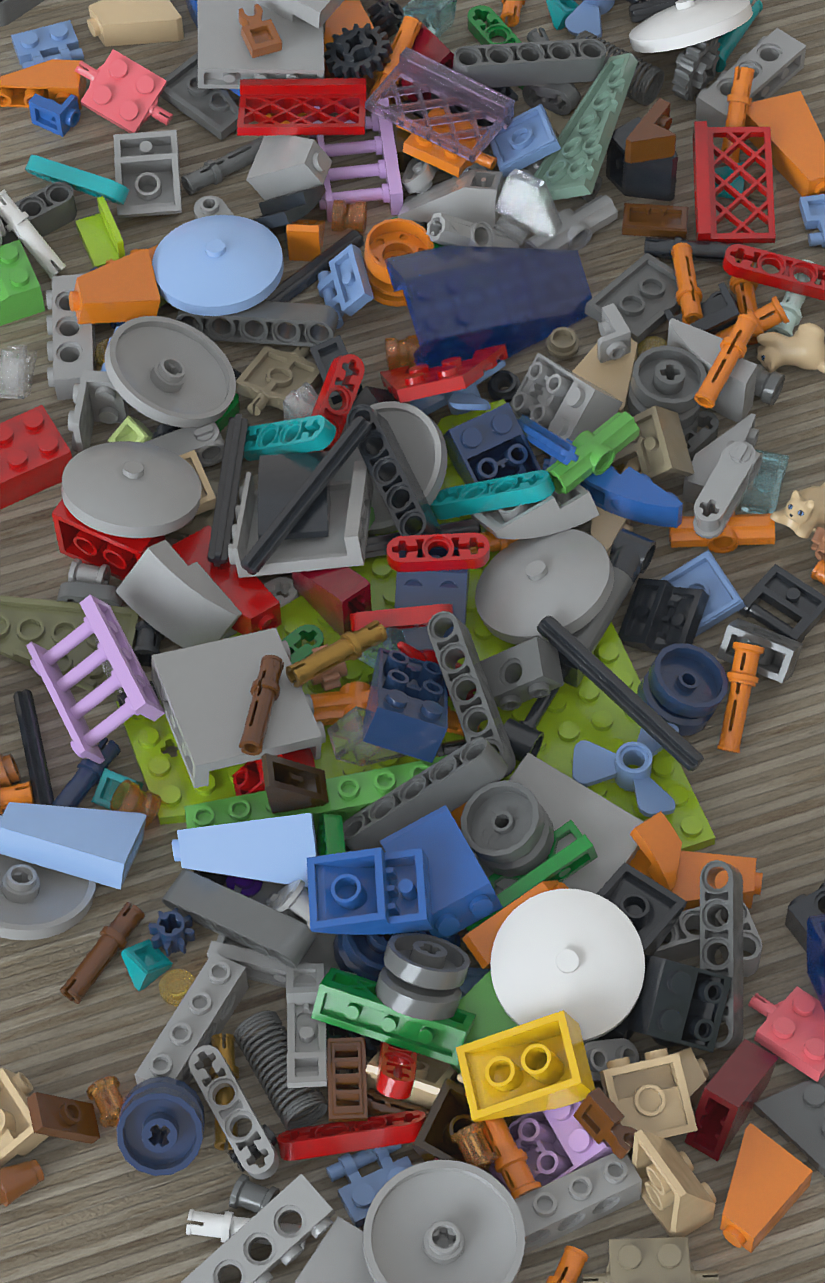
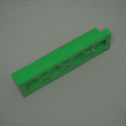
(557, 867)
(354, 1006)

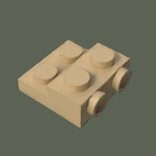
(650, 1093)
(15, 1119)

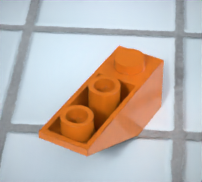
(49, 79)

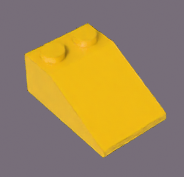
(526, 1069)

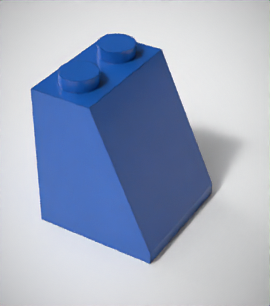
(457, 881)

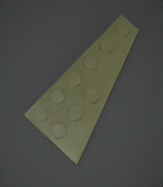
(47, 624)

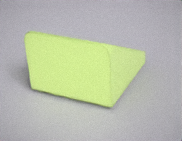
(131, 430)

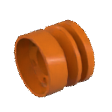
(389, 240)

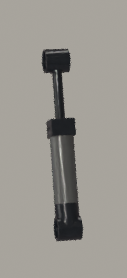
(629, 557)

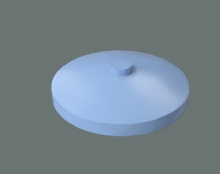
(218, 265)

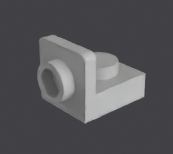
(615, 335)

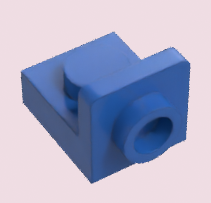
(54, 116)

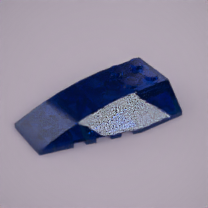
(488, 297)

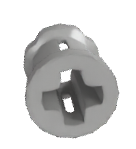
(89, 573)

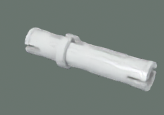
(29, 236)
(226, 1225)

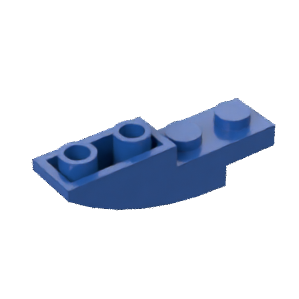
(634, 497)

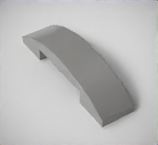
(305, 1035)

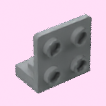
(94, 401)

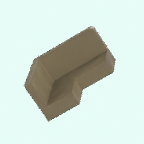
(659, 446)

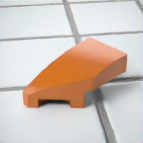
(662, 848)

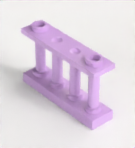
(387, 168)
(125, 674)

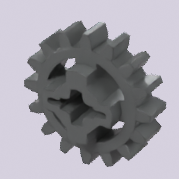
(695, 68)

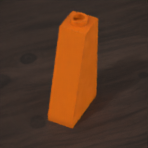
(795, 140)
(689, 870)

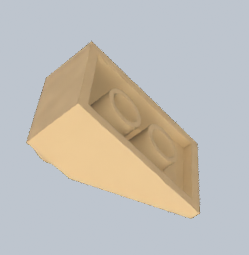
(671, 1186)

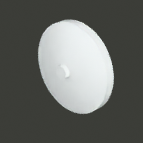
(689, 24)
(570, 956)

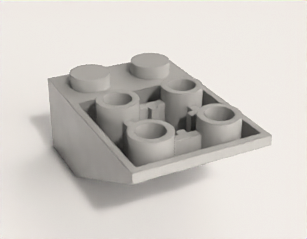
(466, 197)
(562, 400)

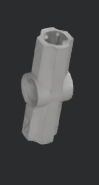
(578, 225)
(459, 232)

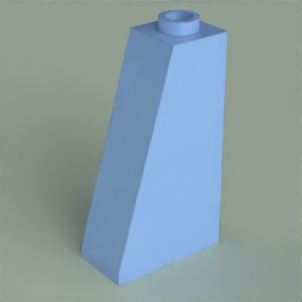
(73, 840)
(254, 849)

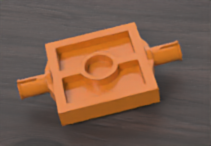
(440, 157)

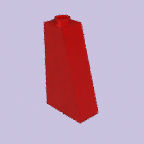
(255, 602)

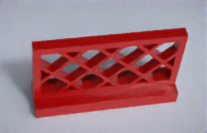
(294, 96)
(705, 179)

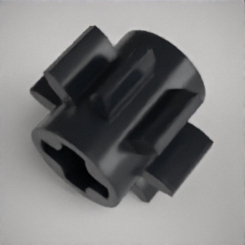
(386, 16)

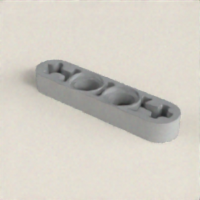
(237, 1109)

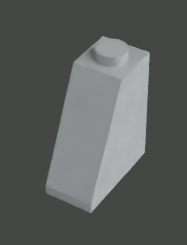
(288, 166)

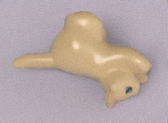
(801, 350)
(803, 511)

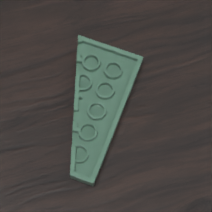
(588, 132)

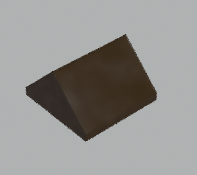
(446, 1117)

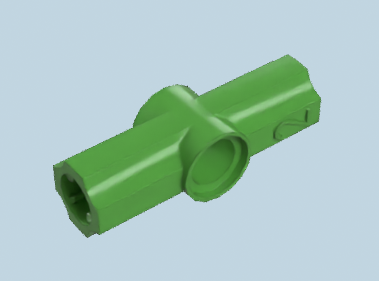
(595, 452)

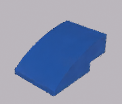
(370, 892)

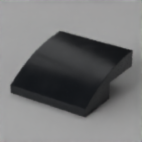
(289, 207)
(662, 615)

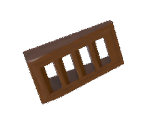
(342, 1055)

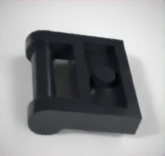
(788, 596)

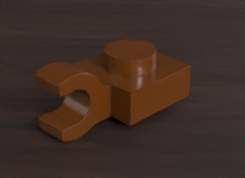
(603, 1122)

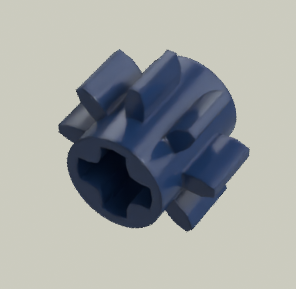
(172, 932)

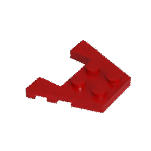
(453, 375)

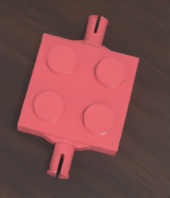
(124, 92)
(794, 1031)

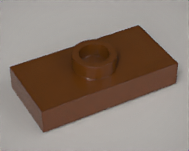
(655, 220)
(63, 1118)

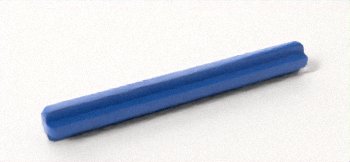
(547, 440)

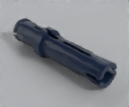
(87, 776)

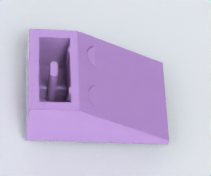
(554, 1144)

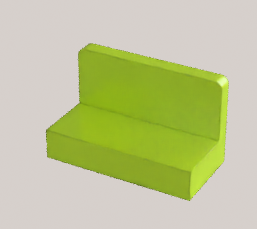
(101, 236)

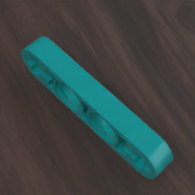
(77, 179)
(289, 437)
(493, 494)

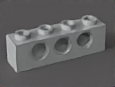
(775, 62)
(72, 342)
(196, 1019)
(297, 1198)
(578, 1199)

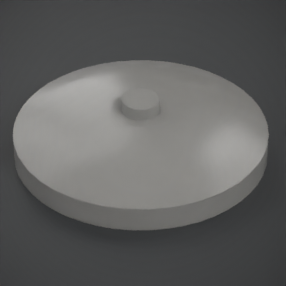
(170, 371)
(423, 449)
(131, 489)
(543, 577)
(40, 900)
(443, 1227)

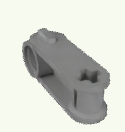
(204, 440)
(725, 488)
(292, 901)

